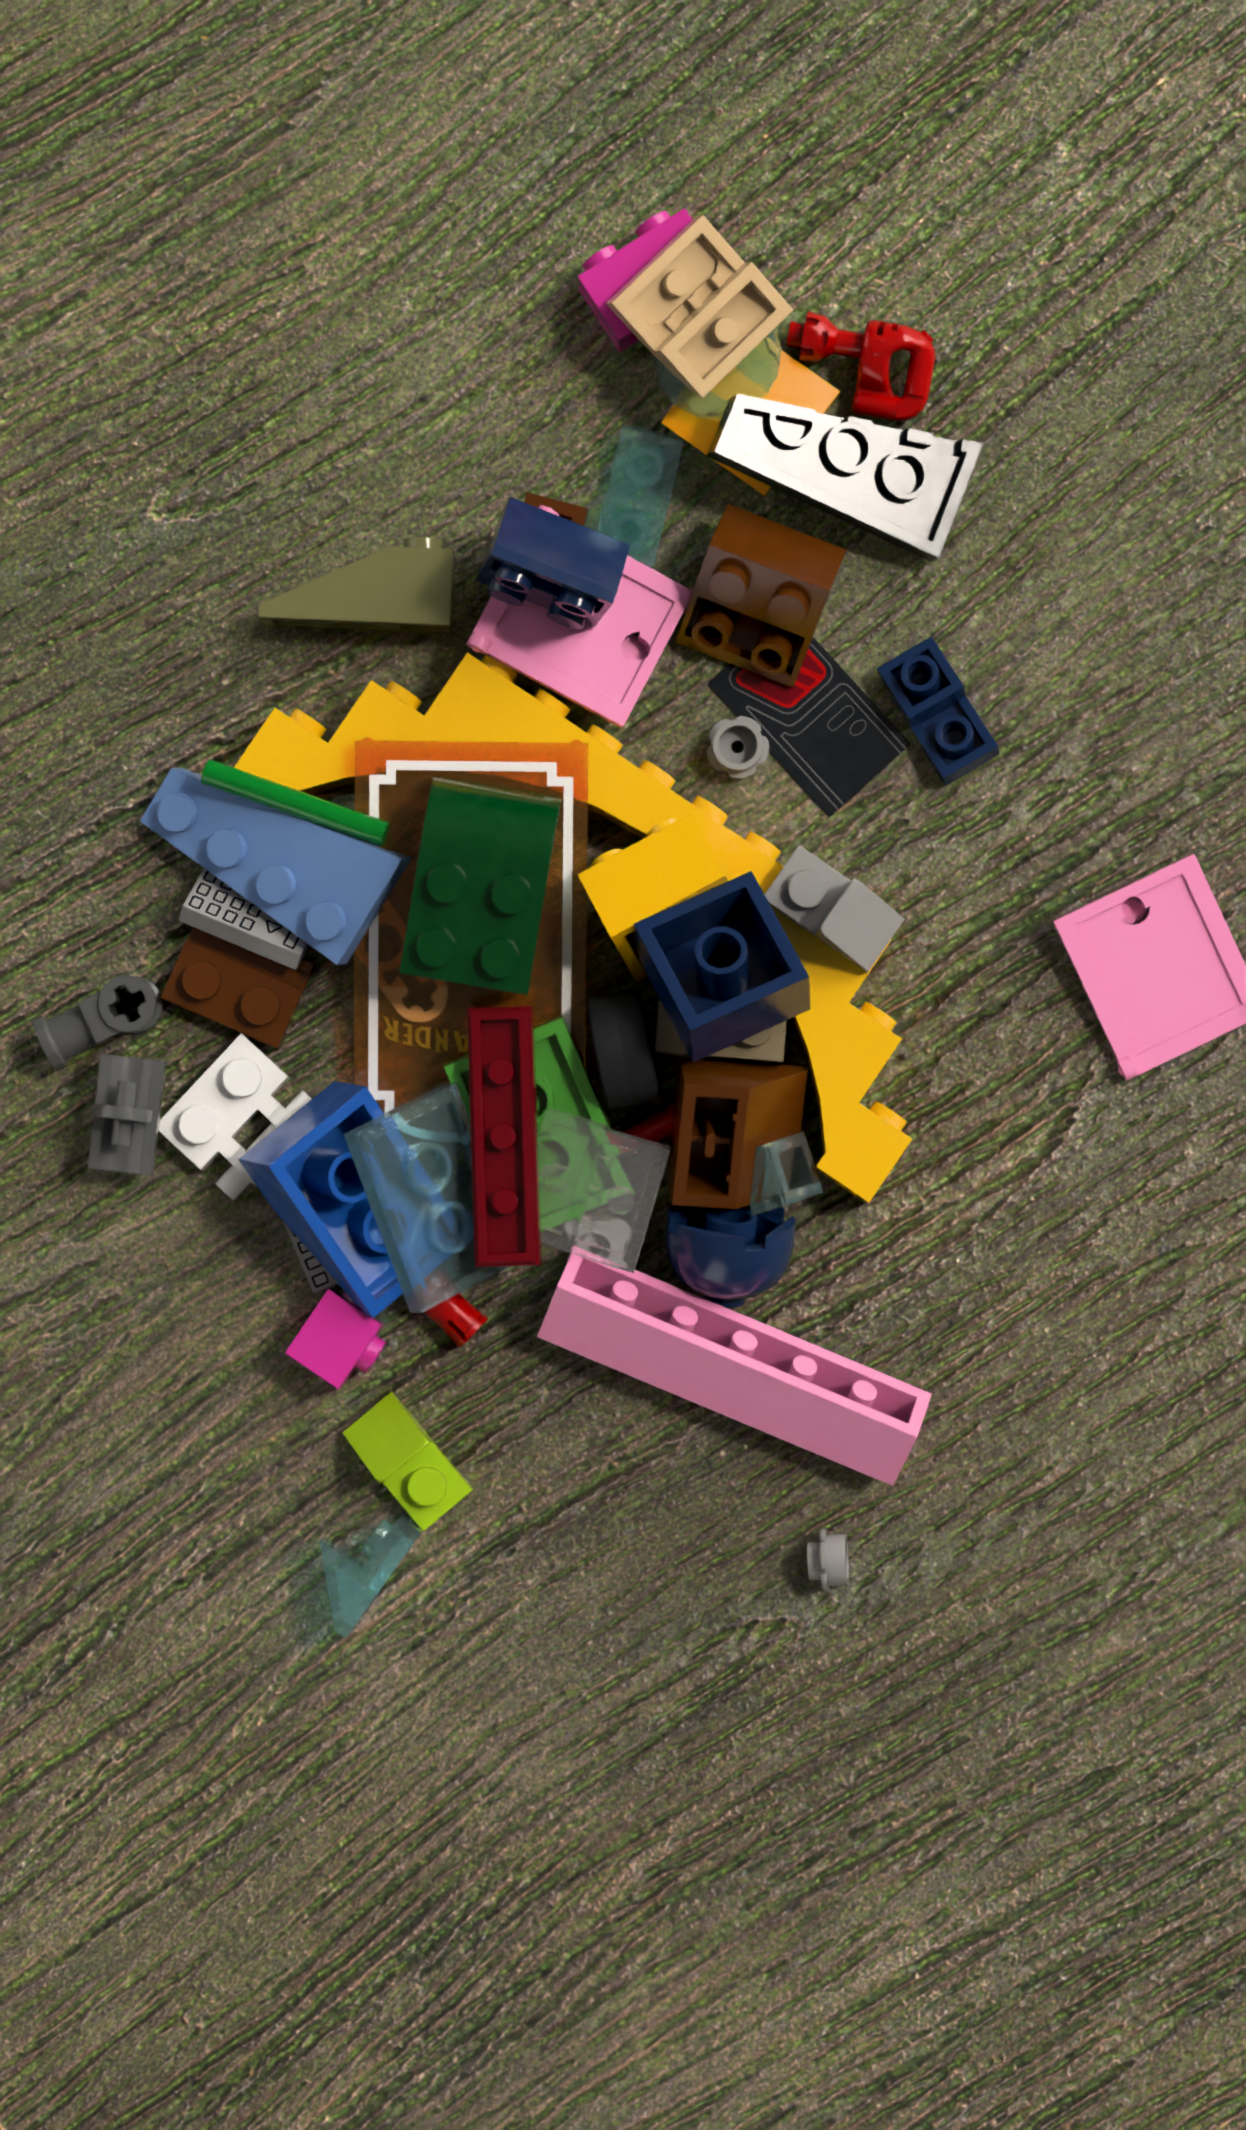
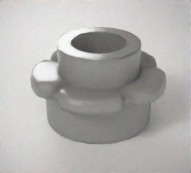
(737, 764)
(828, 1560)

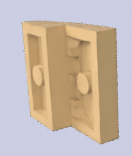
(699, 306)

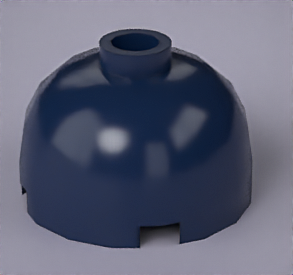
(729, 1250)

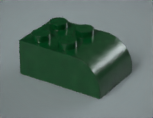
(480, 885)

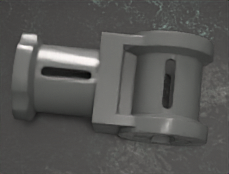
(98, 1020)

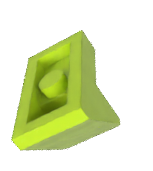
(407, 1461)

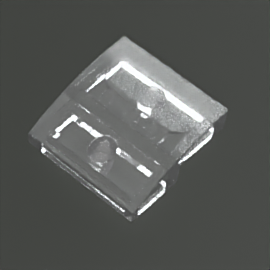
(596, 1188)

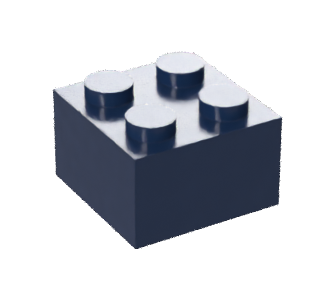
(722, 966)

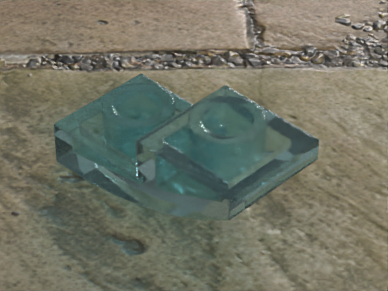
(641, 490)

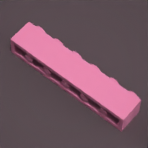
(736, 1366)

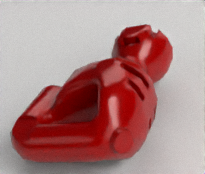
(875, 350)

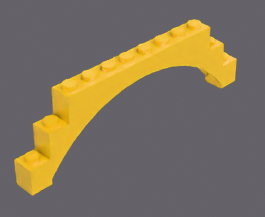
(483, 704)

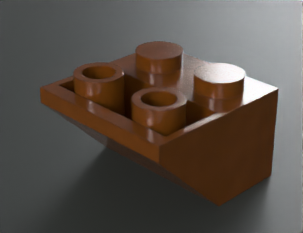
(760, 595)
(719, 1122)

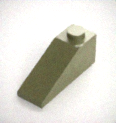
(384, 592)

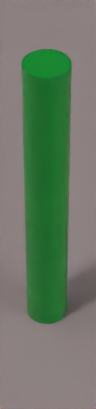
(295, 802)

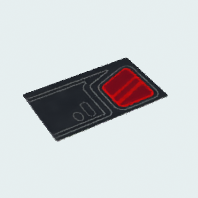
(819, 729)

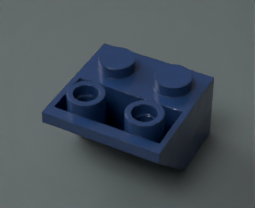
(552, 565)

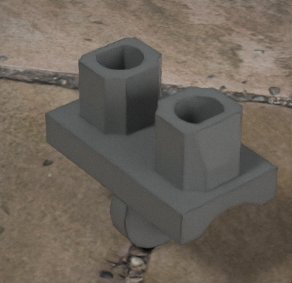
(127, 1114)

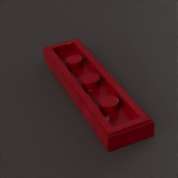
(504, 1136)

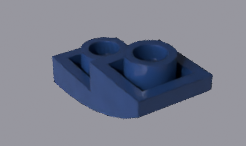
(938, 711)

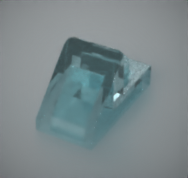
(353, 1584)

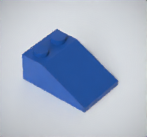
(319, 1195)

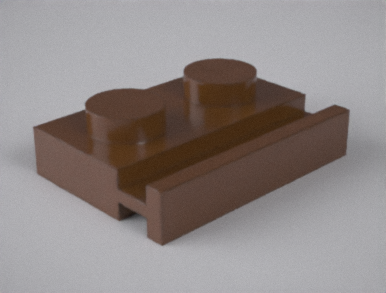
(237, 987)

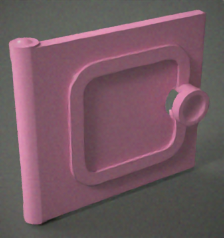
(593, 664)
(1161, 980)

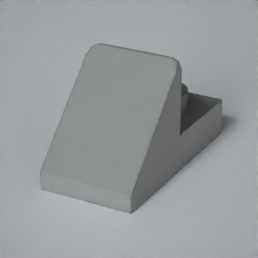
(834, 908)

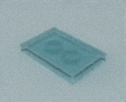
(421, 1194)

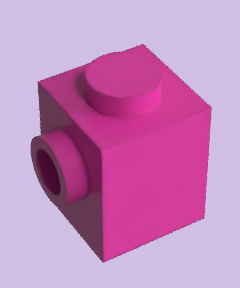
(337, 1339)

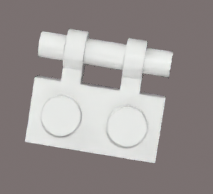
(222, 1104)

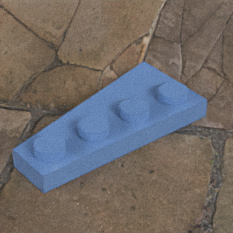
(293, 870)

